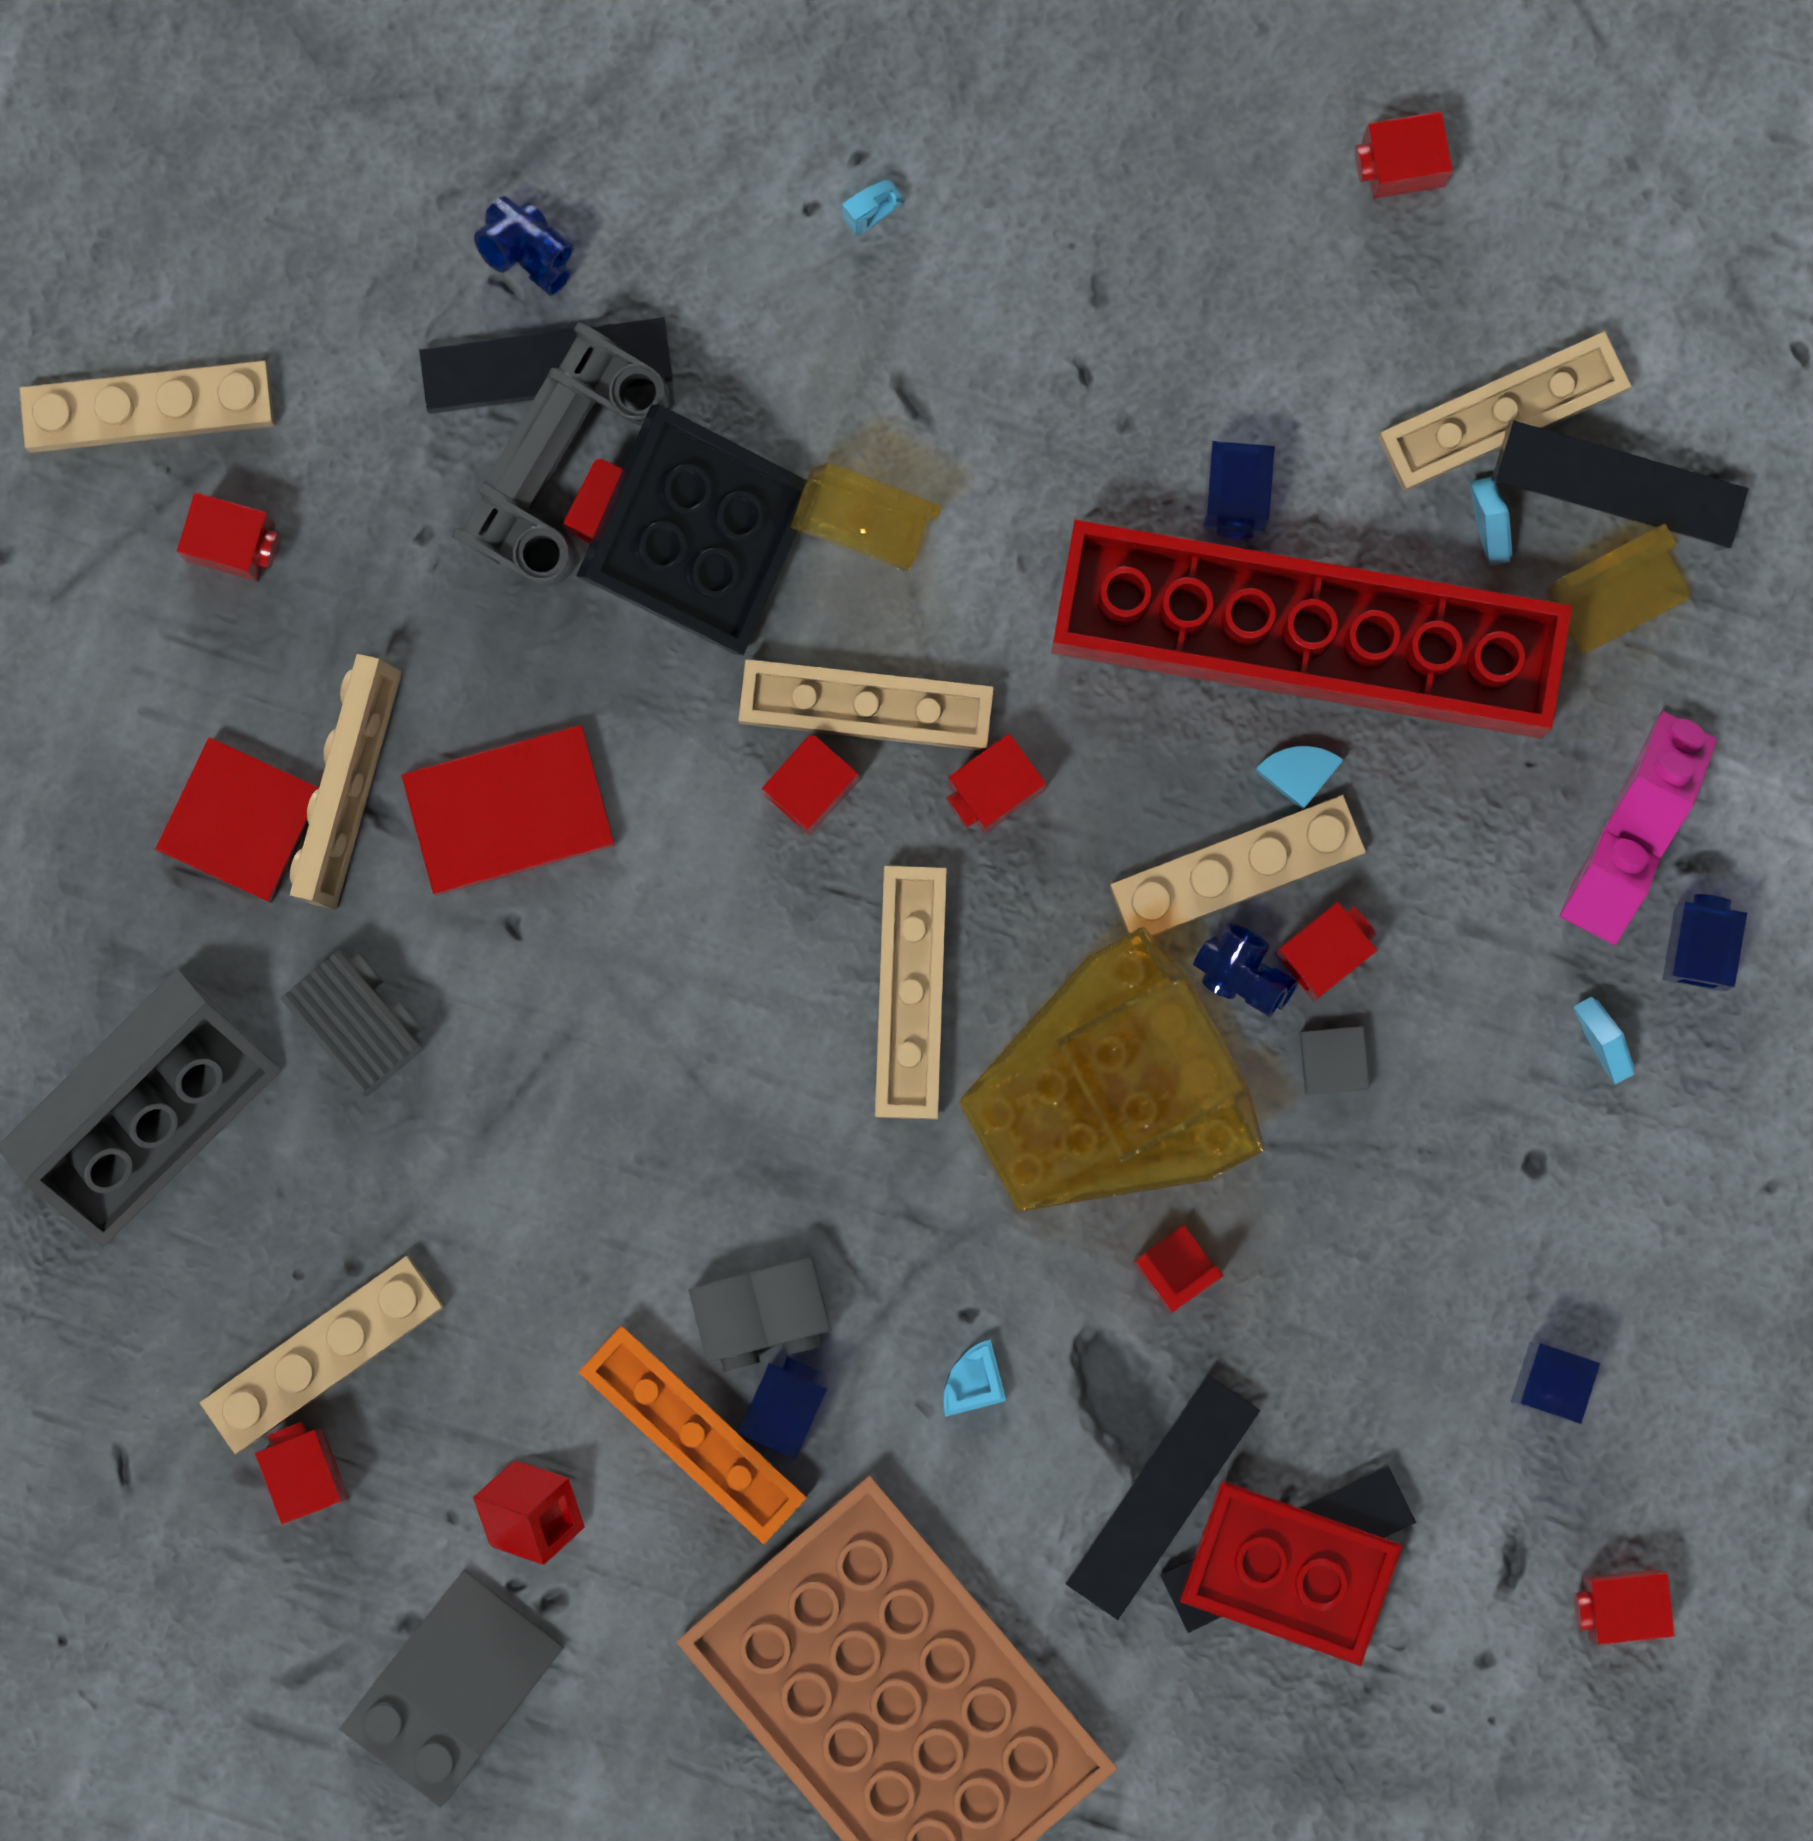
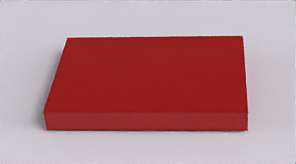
(508, 810)
(1290, 1573)

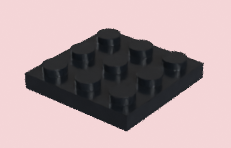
(695, 530)

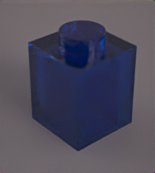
(1238, 488)
(1705, 943)
(1555, 1382)
(784, 1407)

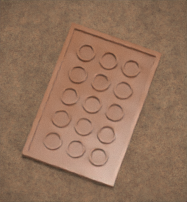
(892, 1688)

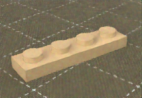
(147, 406)
(1478, 420)
(865, 705)
(350, 764)
(1239, 868)
(910, 992)
(321, 1355)

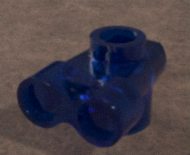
(523, 237)
(1236, 967)

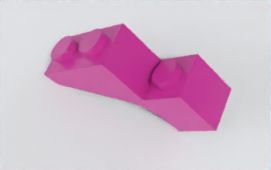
(1639, 828)

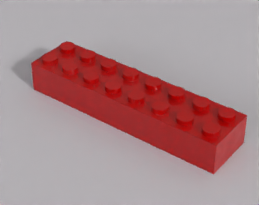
(1311, 629)

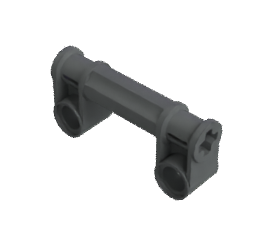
(589, 374)

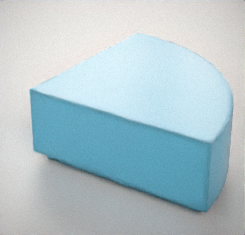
(871, 206)
(1491, 521)
(1299, 772)
(1605, 1039)
(973, 1381)

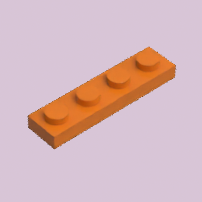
(692, 1434)

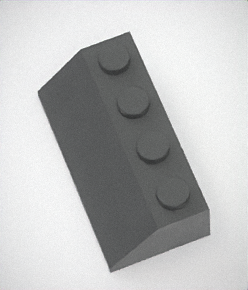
(138, 1109)

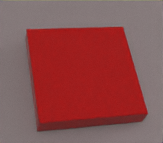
(238, 820)

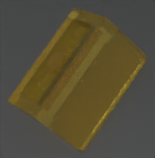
(863, 515)
(1621, 590)

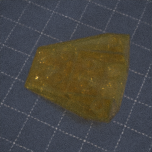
(1114, 1087)

